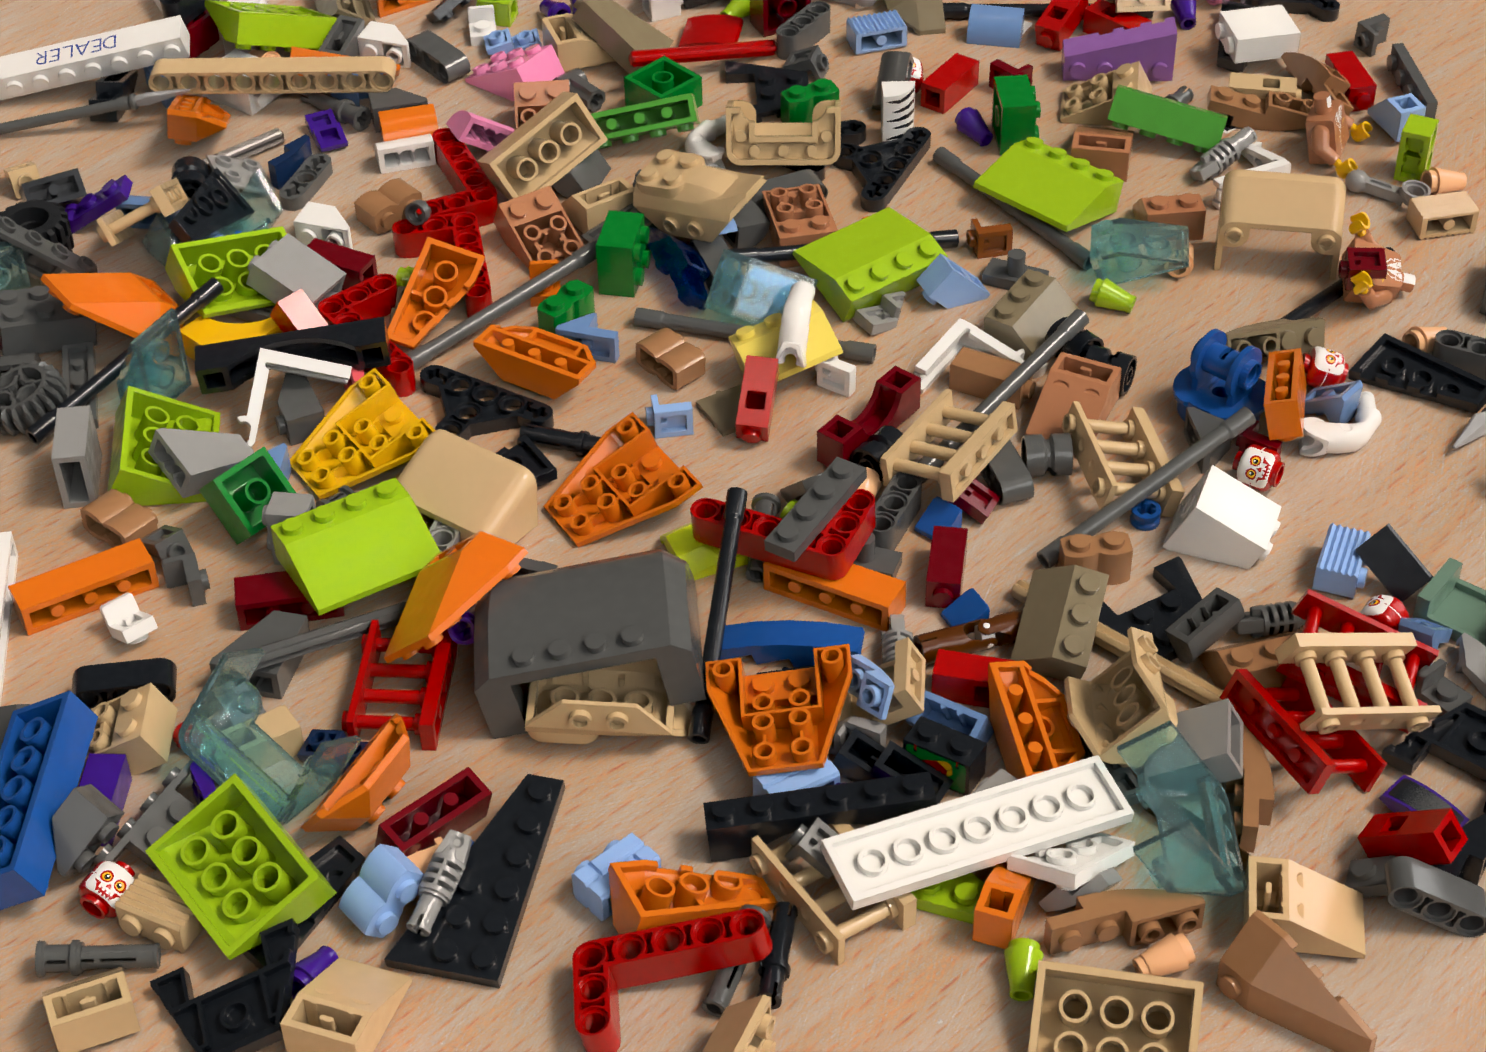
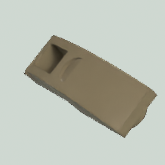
(1279, 335)

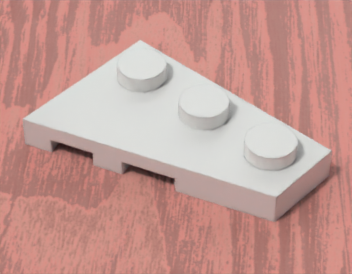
(1076, 863)

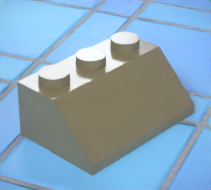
(1028, 312)
(1060, 620)

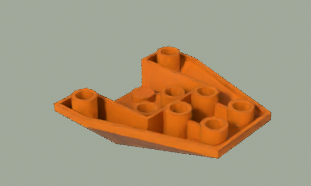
(113, 299)
(619, 484)
(449, 588)
(783, 716)

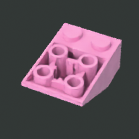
(518, 65)

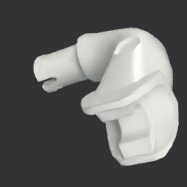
(699, 141)
(795, 323)
(1337, 438)

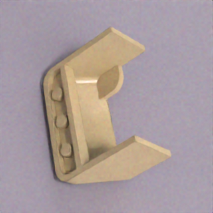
(1282, 204)

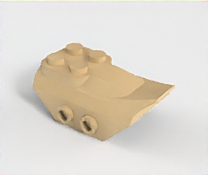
(690, 197)
(1121, 700)
(604, 702)

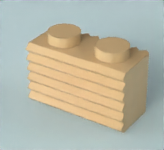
(1442, 214)
(158, 913)

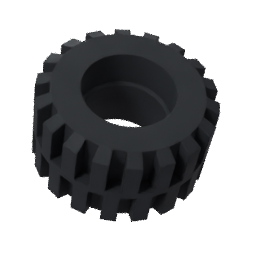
(43, 217)

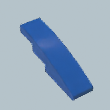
(787, 640)

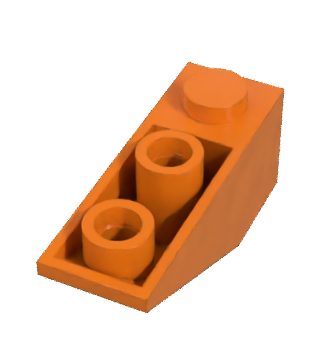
(1001, 906)

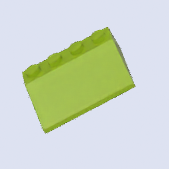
(270, 25)
(1051, 185)
(868, 260)
(227, 261)
(135, 423)
(354, 545)
(238, 868)

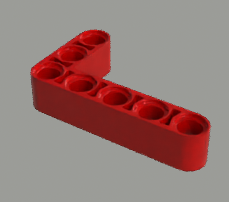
(467, 178)
(455, 229)
(372, 300)
(826, 557)
(655, 956)

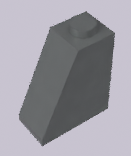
(278, 625)

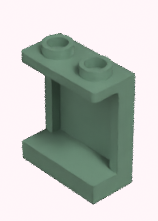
(1453, 603)

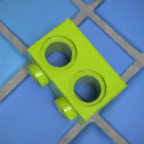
(1415, 147)

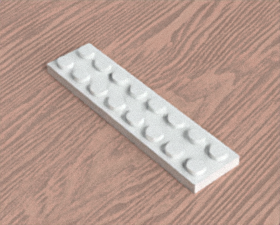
(975, 831)

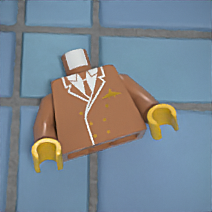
(1328, 133)
(1375, 291)

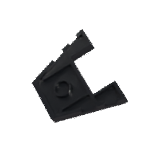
(768, 84)
(1160, 612)
(1453, 737)
(243, 1012)

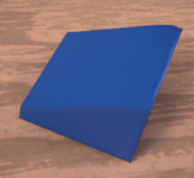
(939, 514)
(966, 609)

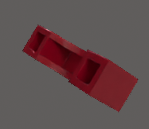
(891, 403)

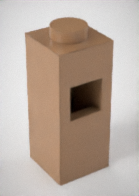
(982, 373)

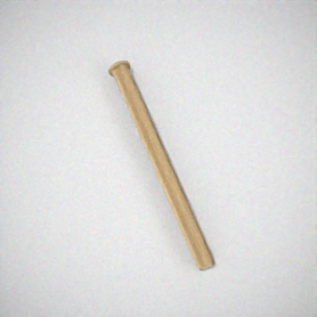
(1119, 645)

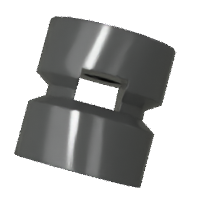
(1047, 454)

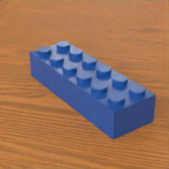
(38, 771)

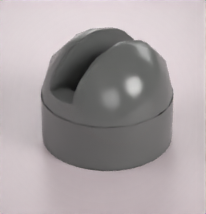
(411, 215)

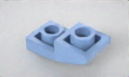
(503, 41)
(871, 686)

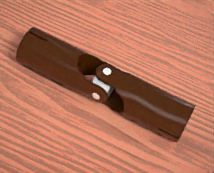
(988, 633)

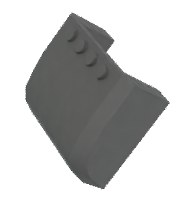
(585, 622)

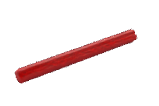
(704, 52)

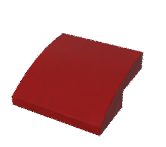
(711, 30)

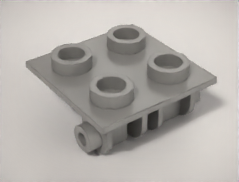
(236, 170)

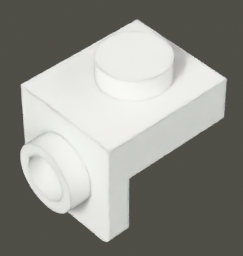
(126, 620)

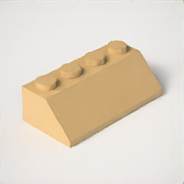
(543, 147)

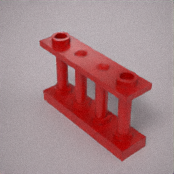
(1337, 618)
(430, 698)
(1291, 746)

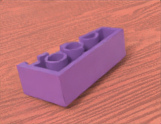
(1095, 53)

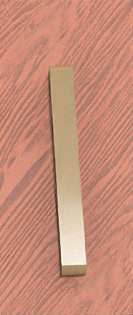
(285, 71)

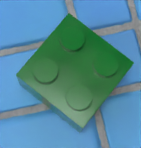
(661, 80)
(1014, 110)
(622, 253)
(243, 491)

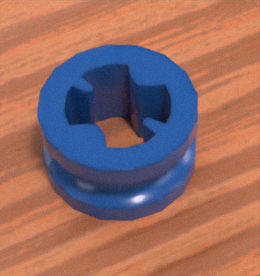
(1146, 515)

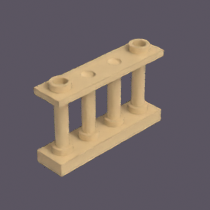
(165, 199)
(1140, 443)
(963, 463)
(1364, 651)
(811, 912)

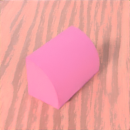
(477, 130)

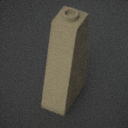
(617, 30)

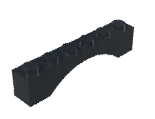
(233, 362)
(773, 815)

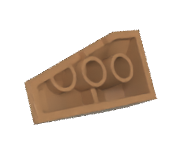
(1276, 984)

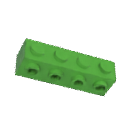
(648, 118)
(1166, 118)

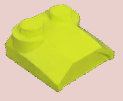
(699, 556)

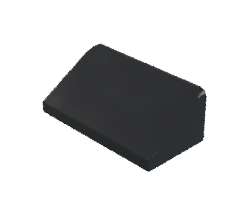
(1394, 563)

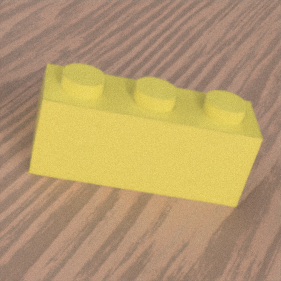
(763, 342)

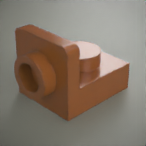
(989, 240)

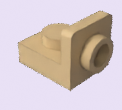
(21, 174)

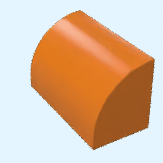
(407, 122)

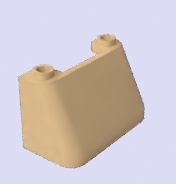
(783, 142)
(471, 488)

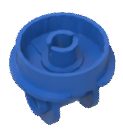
(1220, 379)

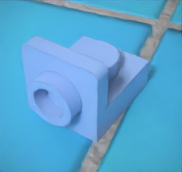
(670, 419)

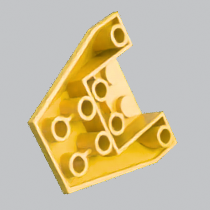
(359, 438)

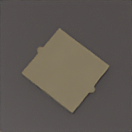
(722, 409)

